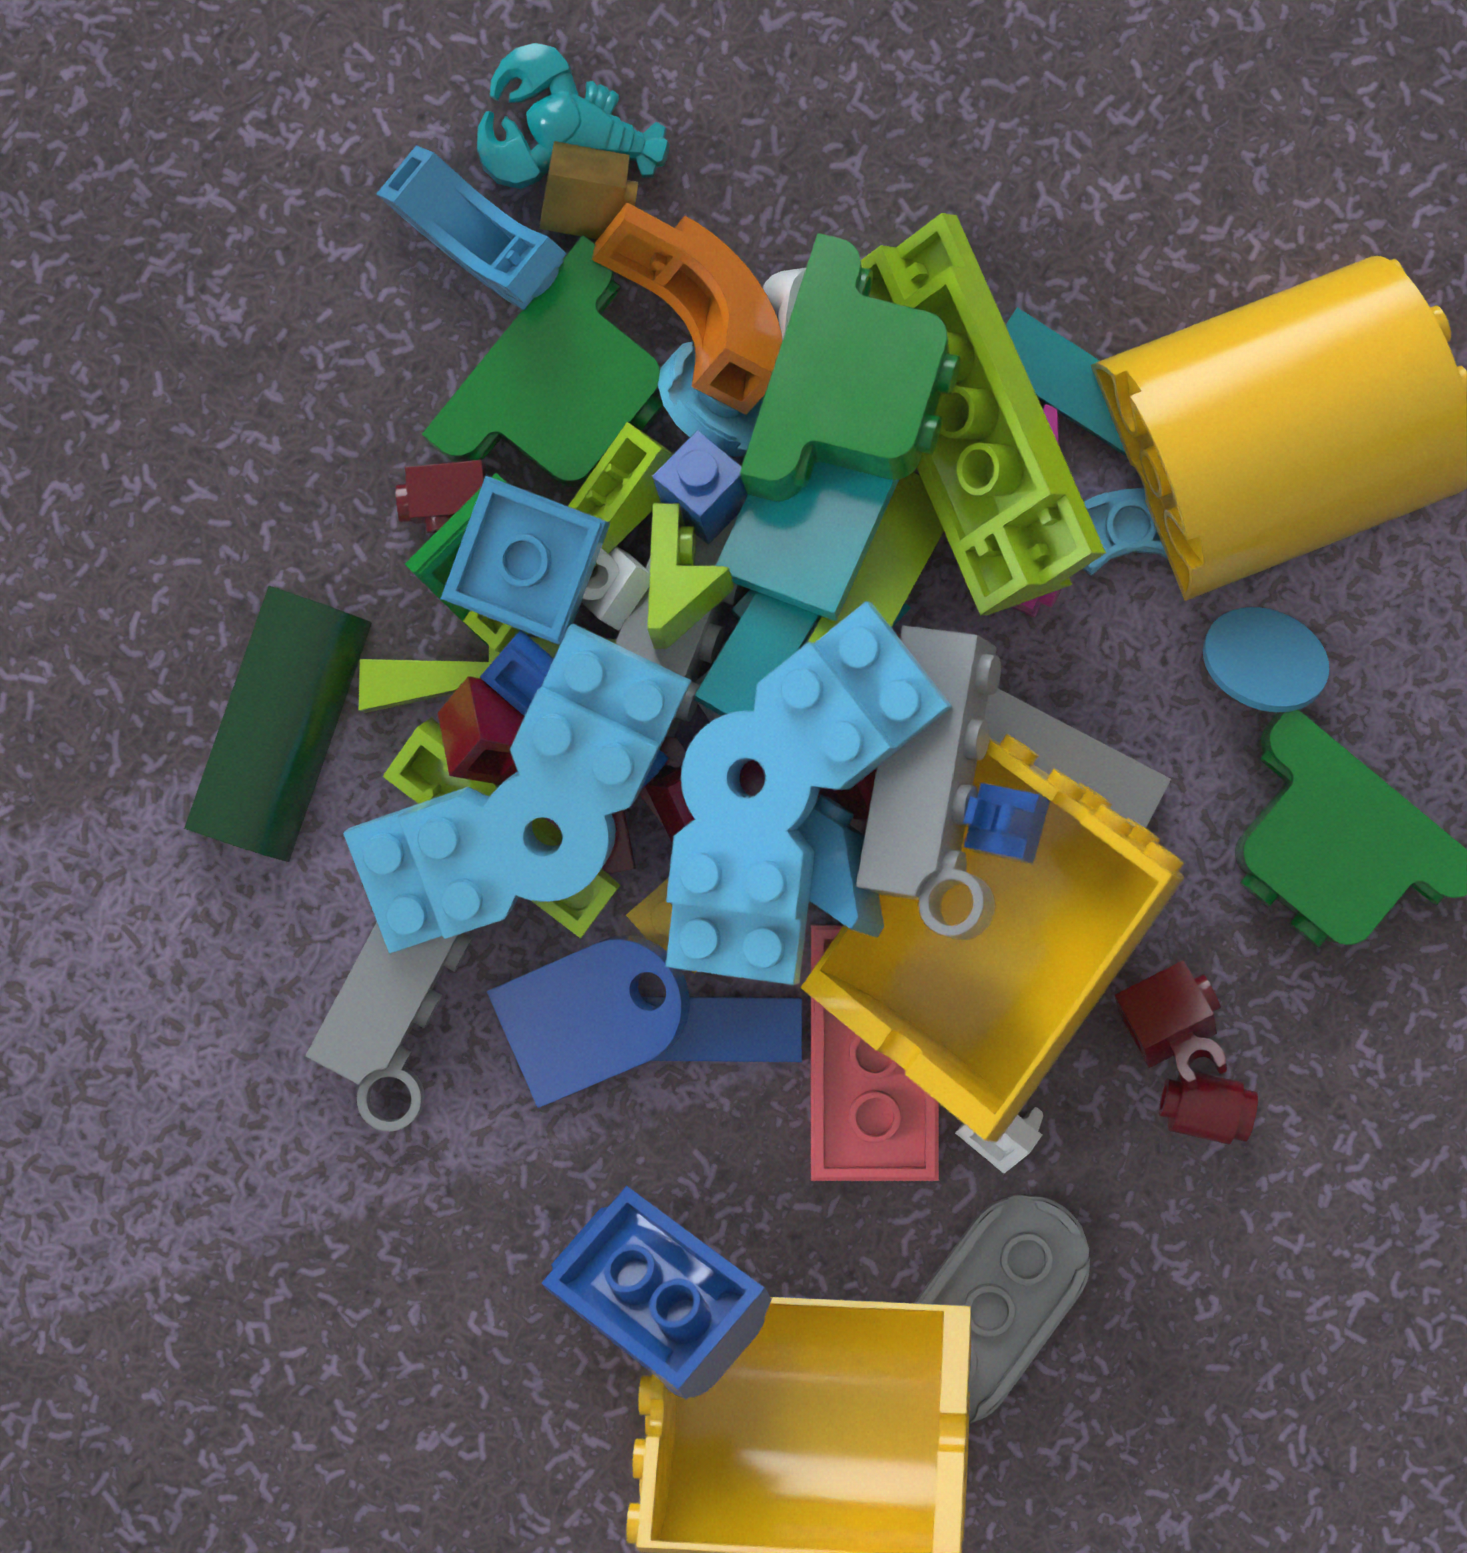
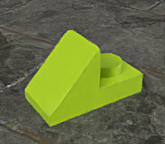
(678, 592)

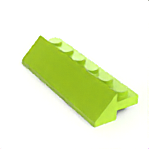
(996, 460)

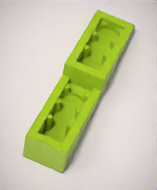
(616, 491)
(895, 555)
(404, 682)
(423, 775)

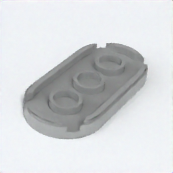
(1017, 1281)

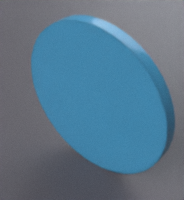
(1265, 659)

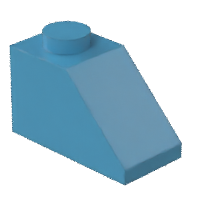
(837, 866)

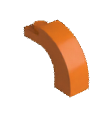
(710, 291)

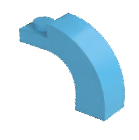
(471, 228)

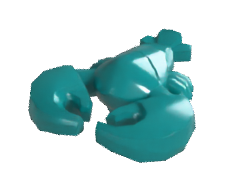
(558, 118)

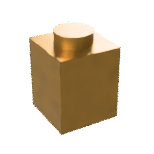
(585, 190)

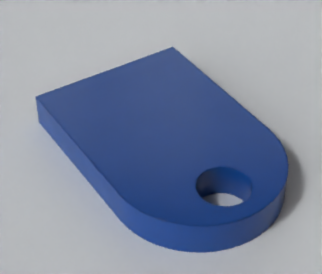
(587, 1018)

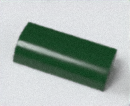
(278, 724)

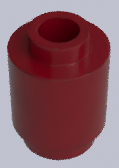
(1212, 1111)

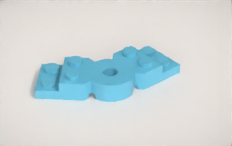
(815, 723)
(577, 762)

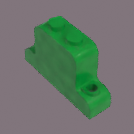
(555, 380)
(848, 382)
(1340, 839)

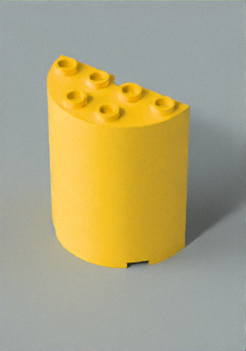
(1291, 421)
(996, 1010)
(817, 1439)

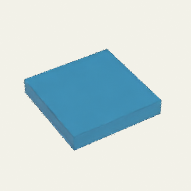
(525, 560)

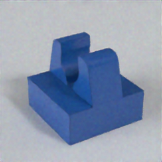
(1005, 822)

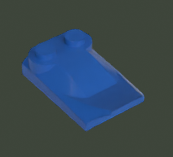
(659, 1294)

